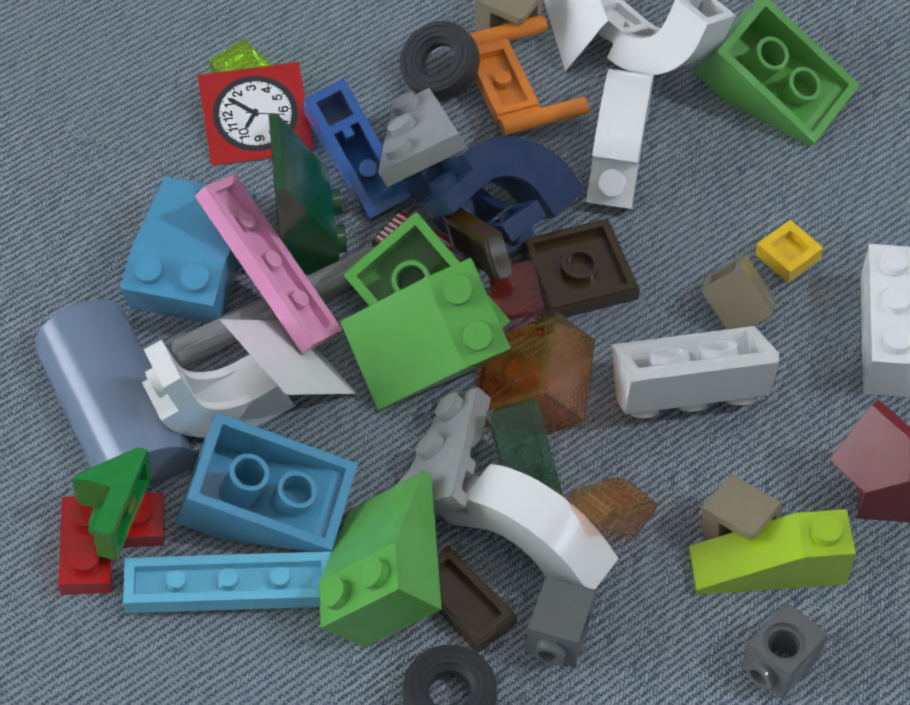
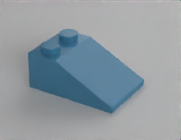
(179, 258)
(265, 489)

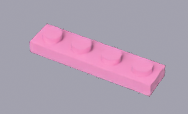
(268, 263)

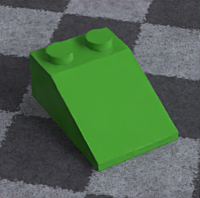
(777, 73)
(402, 260)
(426, 334)
(383, 565)

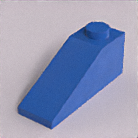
(352, 147)

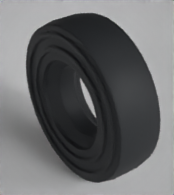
(426, 40)
(446, 661)

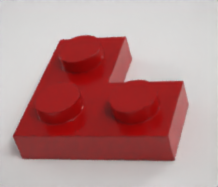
(80, 566)

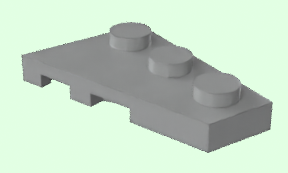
(417, 137)
(448, 447)

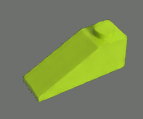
(787, 553)

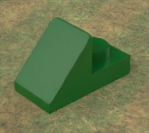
(115, 494)

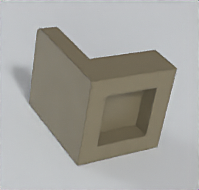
(491, 12)
(738, 294)
(738, 509)

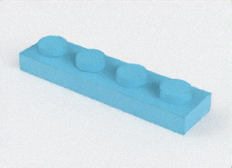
(223, 582)

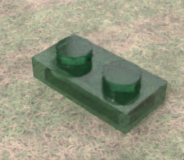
(523, 441)

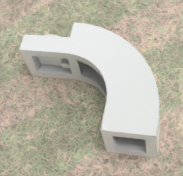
(688, 35)
(619, 138)
(190, 399)
(538, 522)

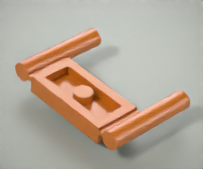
(506, 85)

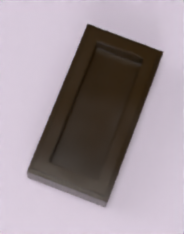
(479, 241)
(471, 604)

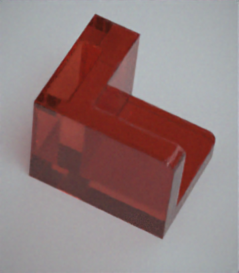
(519, 293)

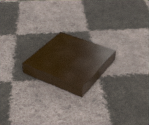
(581, 269)

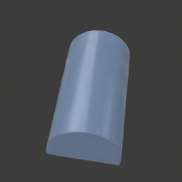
(98, 382)

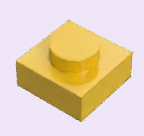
(789, 251)

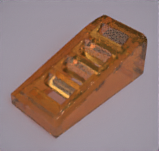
(614, 505)

